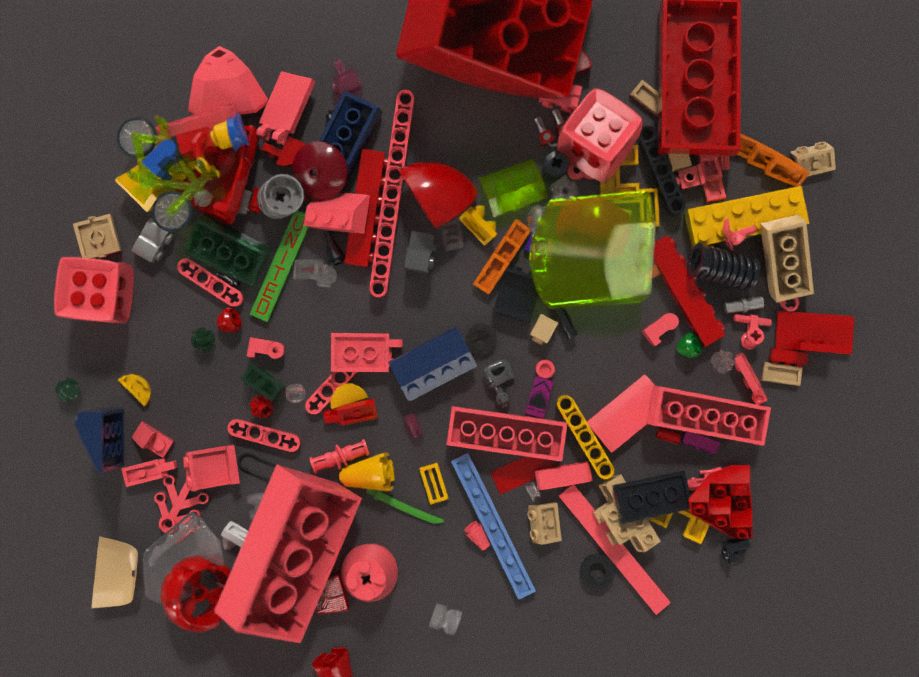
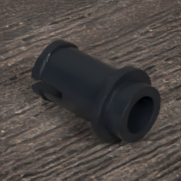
(233, 282)

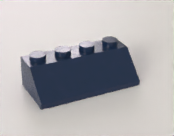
(351, 127)
(432, 364)

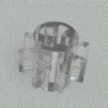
(329, 276)
(722, 361)

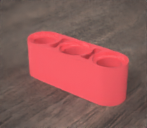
(563, 475)

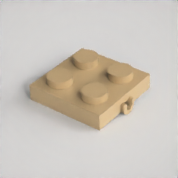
(97, 237)

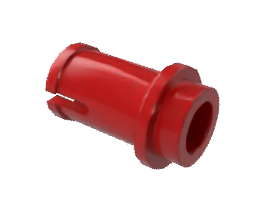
(253, 206)
(668, 435)

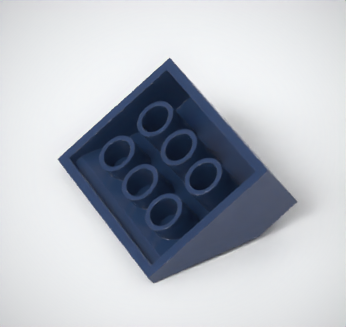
(103, 437)

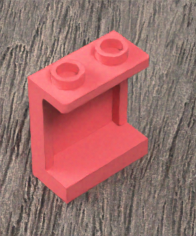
(211, 467)

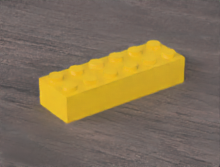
(707, 221)

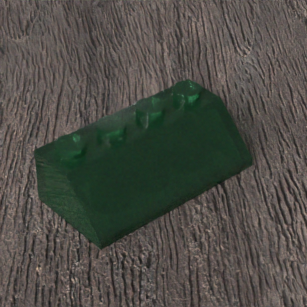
(227, 250)

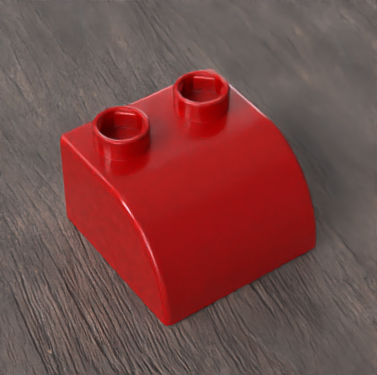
(498, 44)

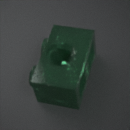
(263, 382)

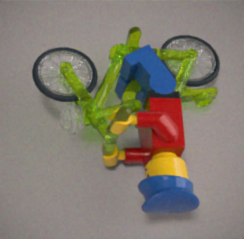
(173, 209)

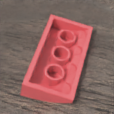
(623, 414)

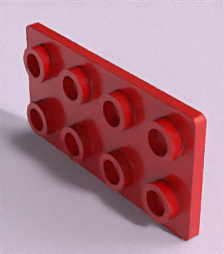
(814, 332)

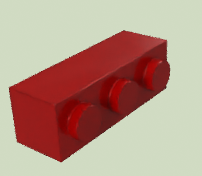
(788, 357)

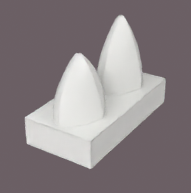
(233, 535)

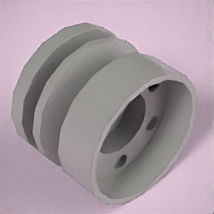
(288, 189)

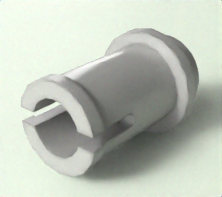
(243, 209)

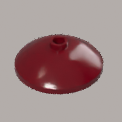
(330, 170)

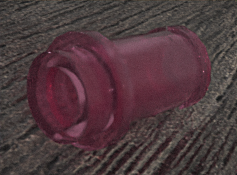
(413, 424)

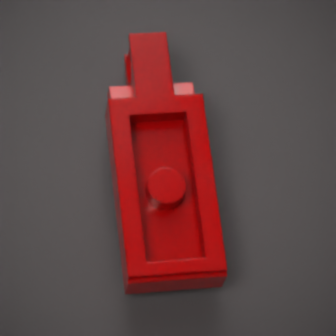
(352, 412)

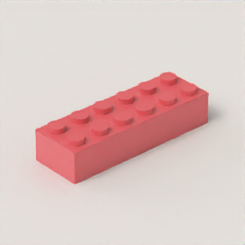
(708, 415)
(507, 433)

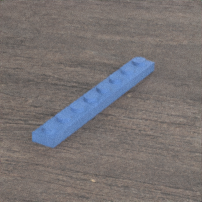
(493, 525)

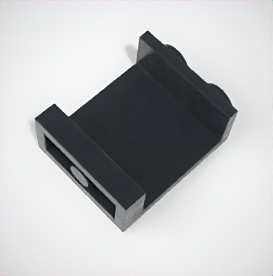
(516, 295)

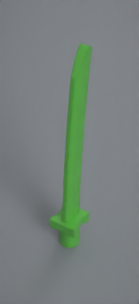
(404, 507)

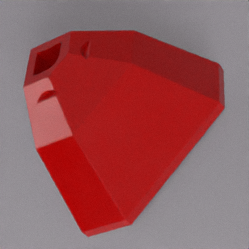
(726, 501)

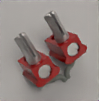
(545, 136)

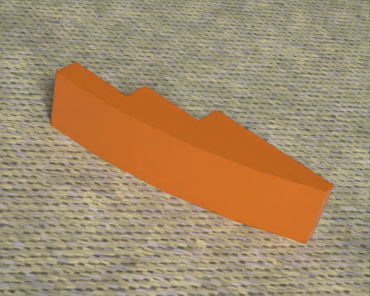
(771, 162)
(502, 256)

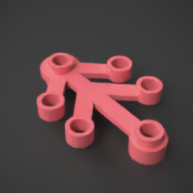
(178, 502)

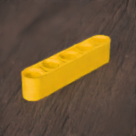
(586, 446)

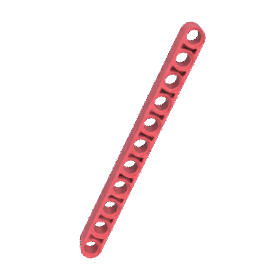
(392, 165)

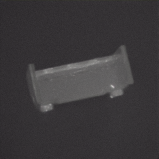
(185, 539)

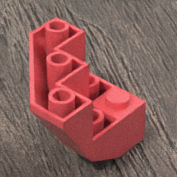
(225, 81)

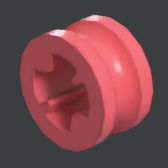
(790, 308)

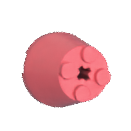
(372, 561)

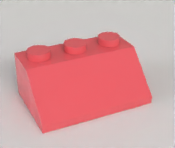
(340, 213)

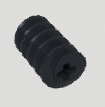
(555, 158)

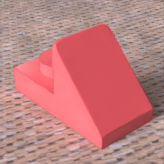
(152, 439)

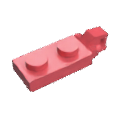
(750, 380)
(147, 471)

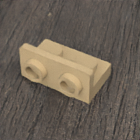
(816, 158)
(544, 523)

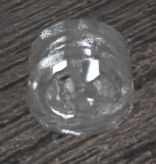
(533, 492)

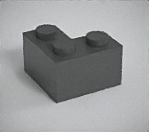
(420, 252)

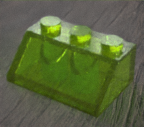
(513, 187)

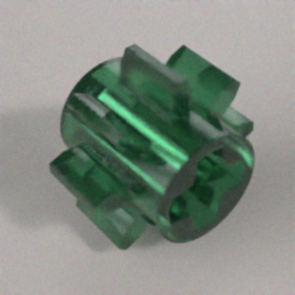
(202, 339)
(67, 389)

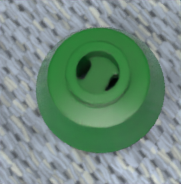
(689, 346)

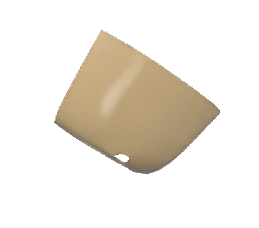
(113, 573)

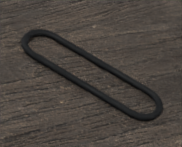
(251, 472)

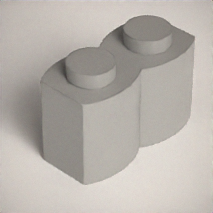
(151, 242)

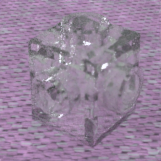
(564, 184)

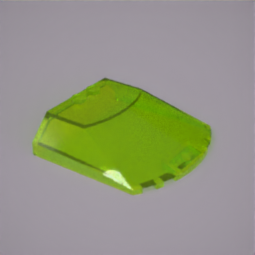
(594, 250)

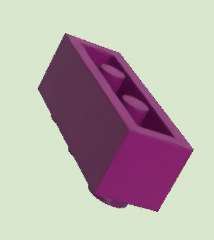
(700, 442)

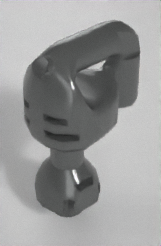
(496, 380)

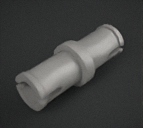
(743, 305)

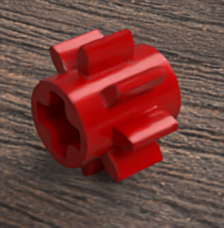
(261, 406)

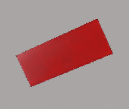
(518, 472)

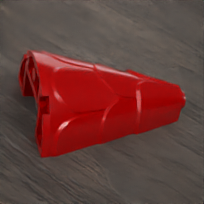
(229, 188)

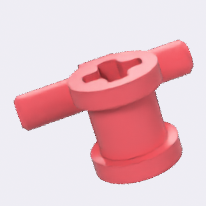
(753, 335)

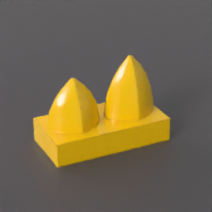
(474, 221)

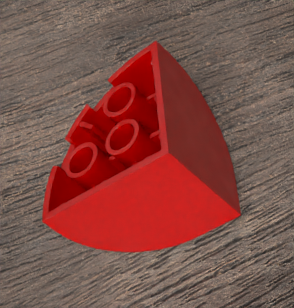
(439, 190)

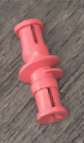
(338, 456)

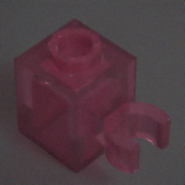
(346, 80)

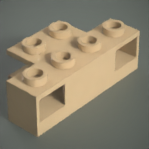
(639, 532)

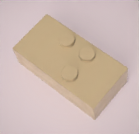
(787, 258)

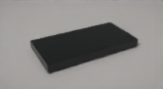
(652, 497)

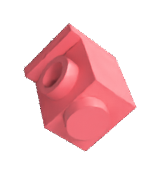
(697, 177)

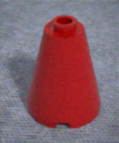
(333, 664)

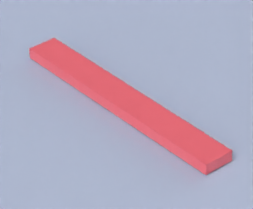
(617, 553)

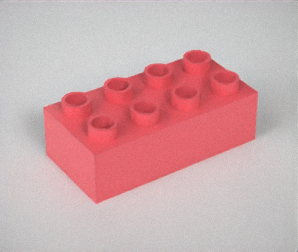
(287, 555)

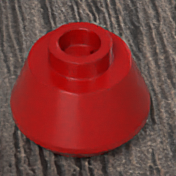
(229, 320)

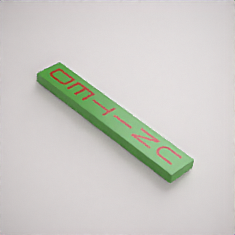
(280, 267)

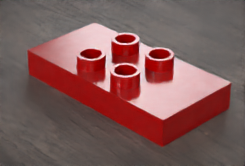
(699, 77)

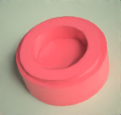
(545, 369)

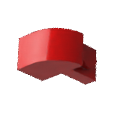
(286, 155)

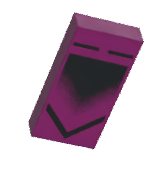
(539, 397)

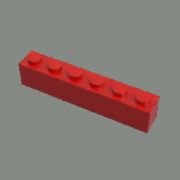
(369, 182)
(686, 293)

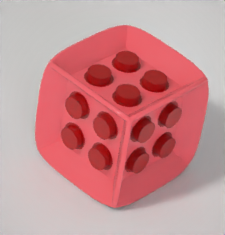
(599, 135)
(94, 290)

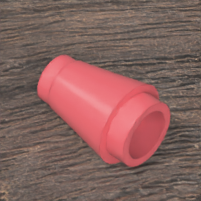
(477, 535)

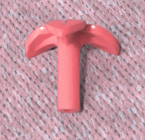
(735, 237)

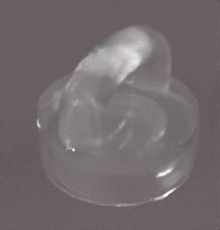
(295, 393)

